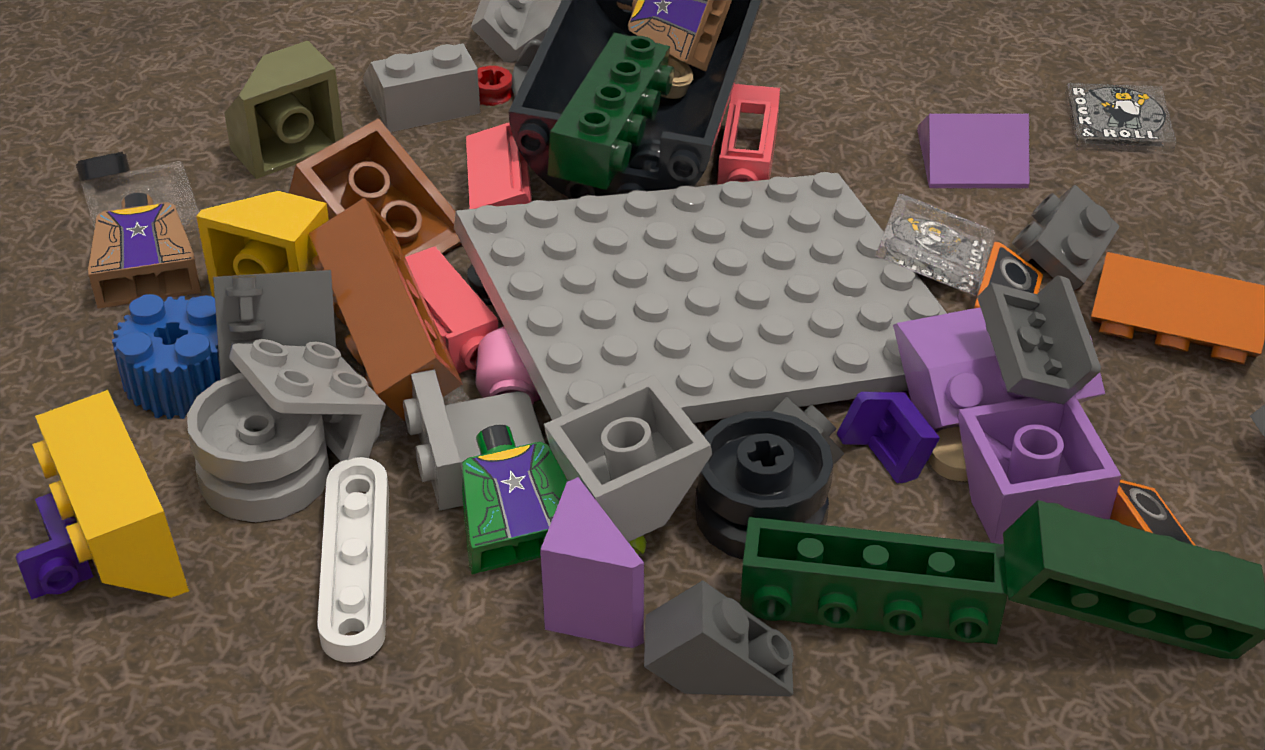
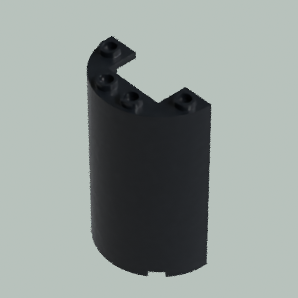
(683, 125)

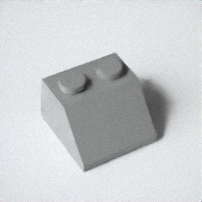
(424, 87)

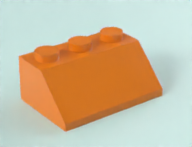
(1180, 307)

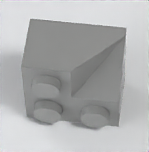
(631, 454)

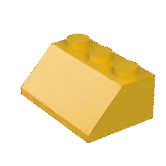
(110, 497)

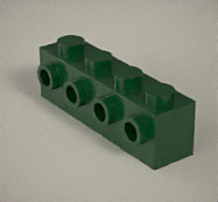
(610, 111)
(874, 580)
(1134, 581)

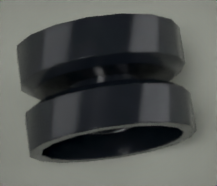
(761, 469)

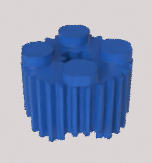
(167, 352)

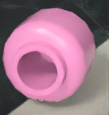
(501, 368)

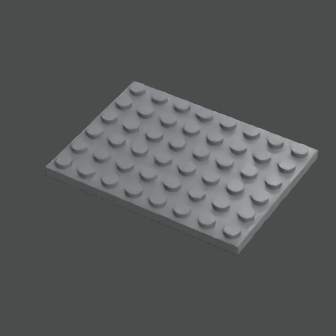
(707, 287)

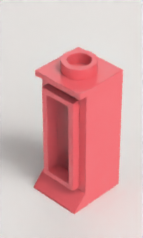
(745, 164)
(496, 169)
(453, 305)

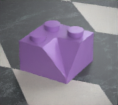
(1032, 454)

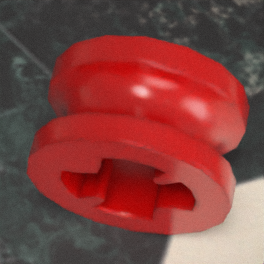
(494, 85)

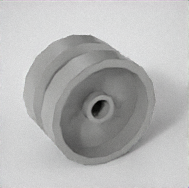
(252, 458)

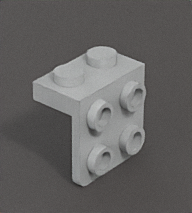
(315, 382)
(451, 431)

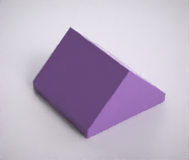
(975, 150)
(591, 573)

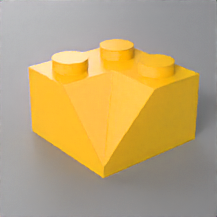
(260, 235)

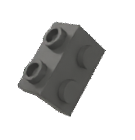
(1067, 235)
(1040, 340)

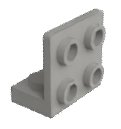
(512, 24)

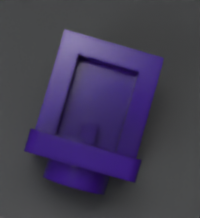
(892, 430)
(53, 564)

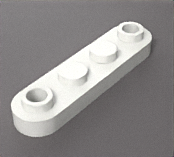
(354, 560)

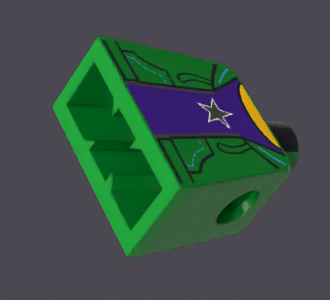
(508, 499)

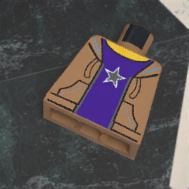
(684, 25)
(140, 253)

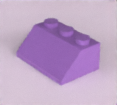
(955, 367)

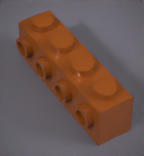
(381, 305)

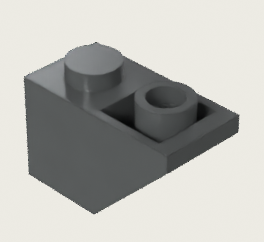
(716, 647)

